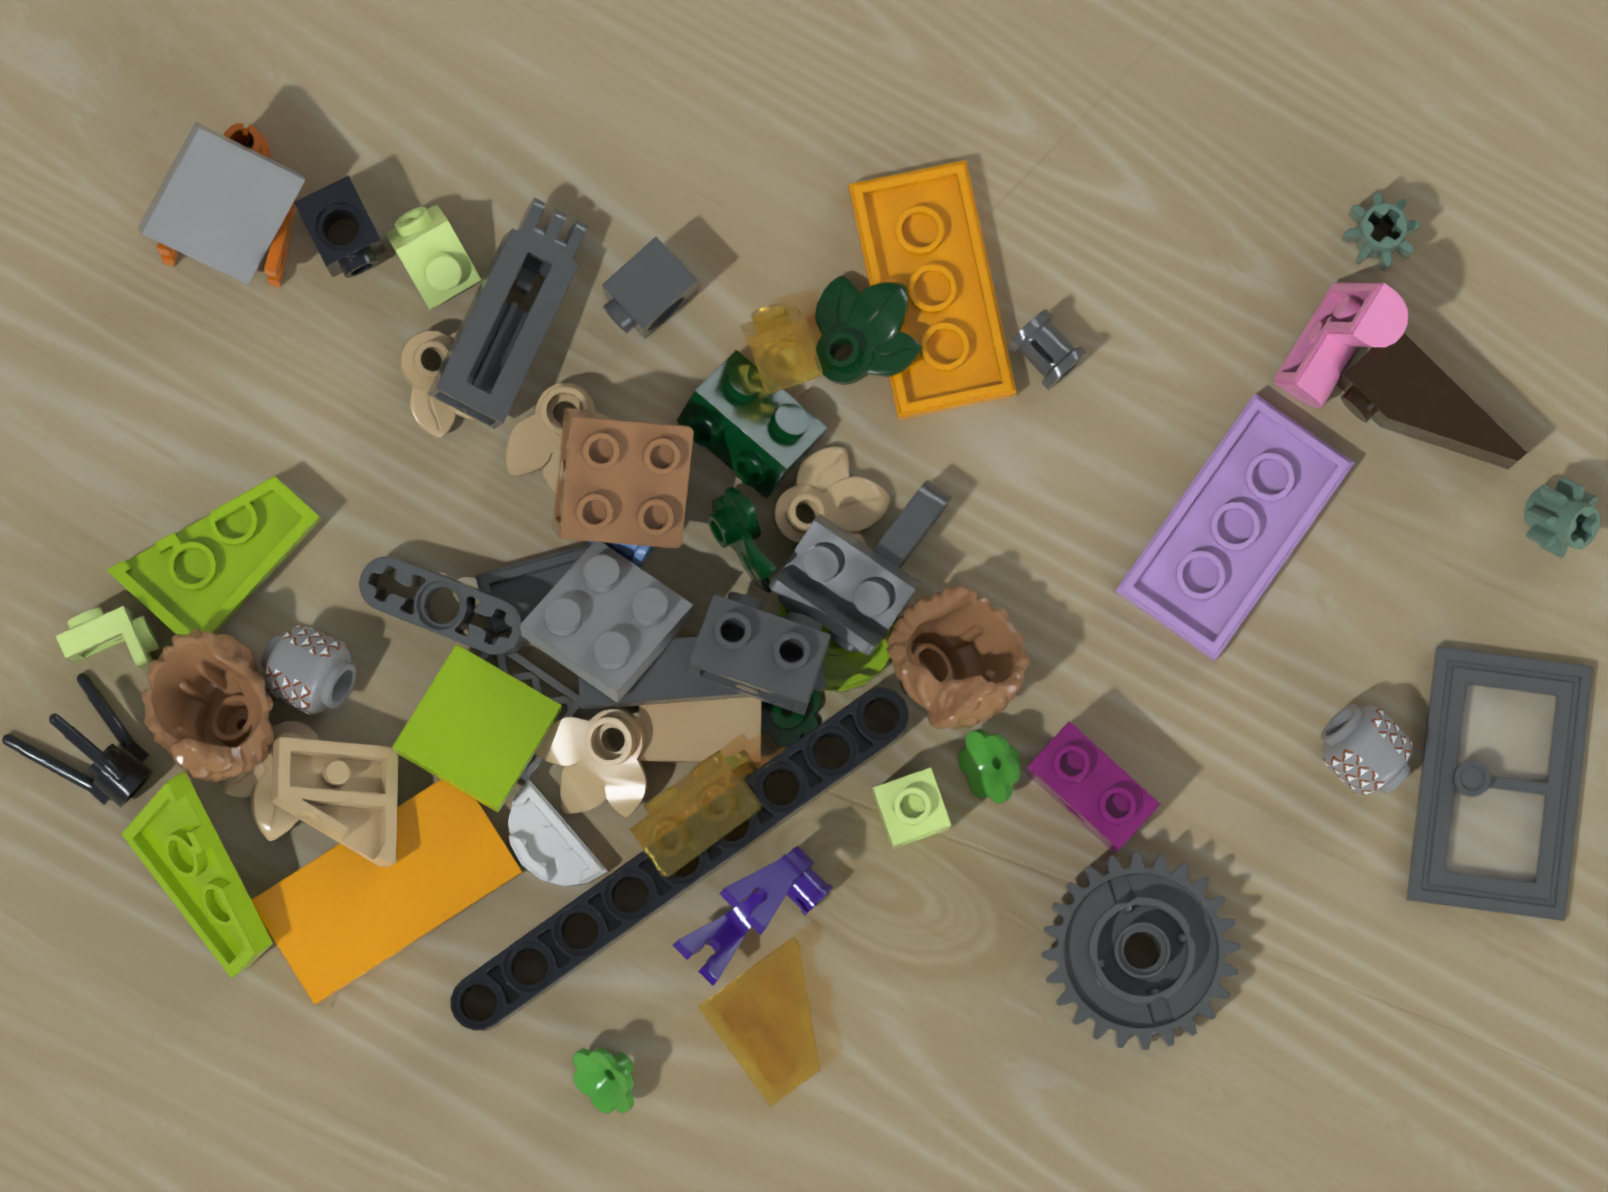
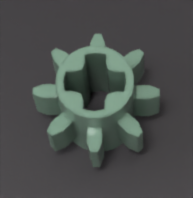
(1373, 217)
(1562, 517)

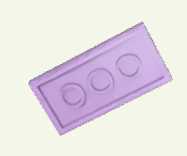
(1234, 527)

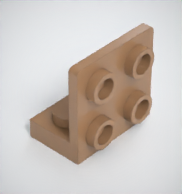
(622, 480)

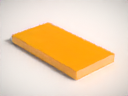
(929, 237)
(351, 915)

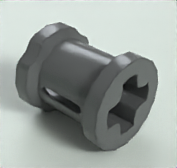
(1047, 349)

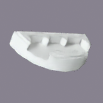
(548, 843)

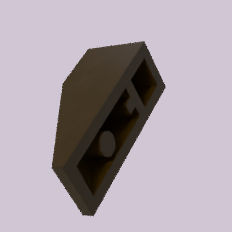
(1416, 398)

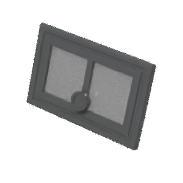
(1500, 783)

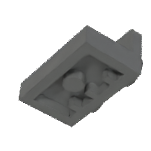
(843, 586)

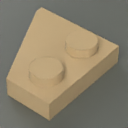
(340, 791)

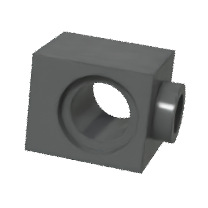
(648, 289)

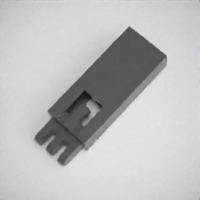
(496, 336)

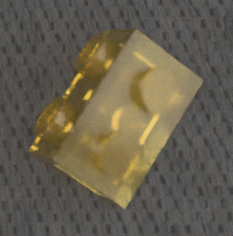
(700, 814)

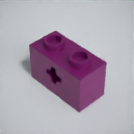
(1092, 787)

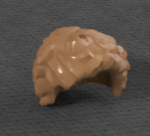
(957, 657)
(209, 706)

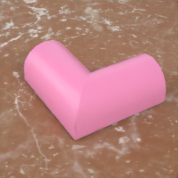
(1345, 320)

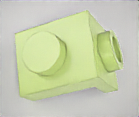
(432, 255)
(97, 632)

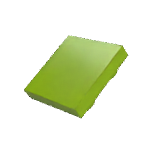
(477, 728)

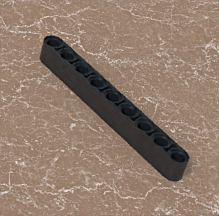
(599, 900)

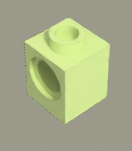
(911, 808)

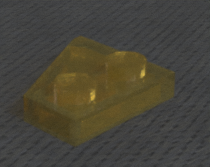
(768, 1023)

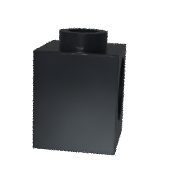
(332, 204)

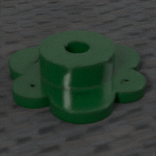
(788, 729)

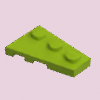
(219, 561)
(196, 873)

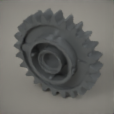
(1186, 942)

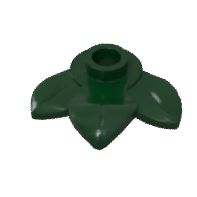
(870, 325)
(737, 526)

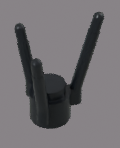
(116, 771)

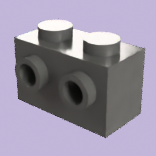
(759, 652)

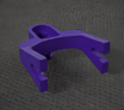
(754, 905)

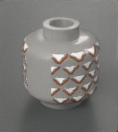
(308, 670)
(1366, 749)

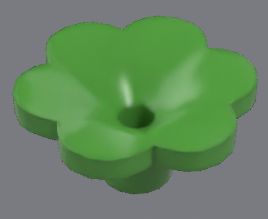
(990, 765)
(605, 1079)

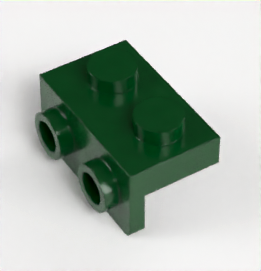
(748, 428)

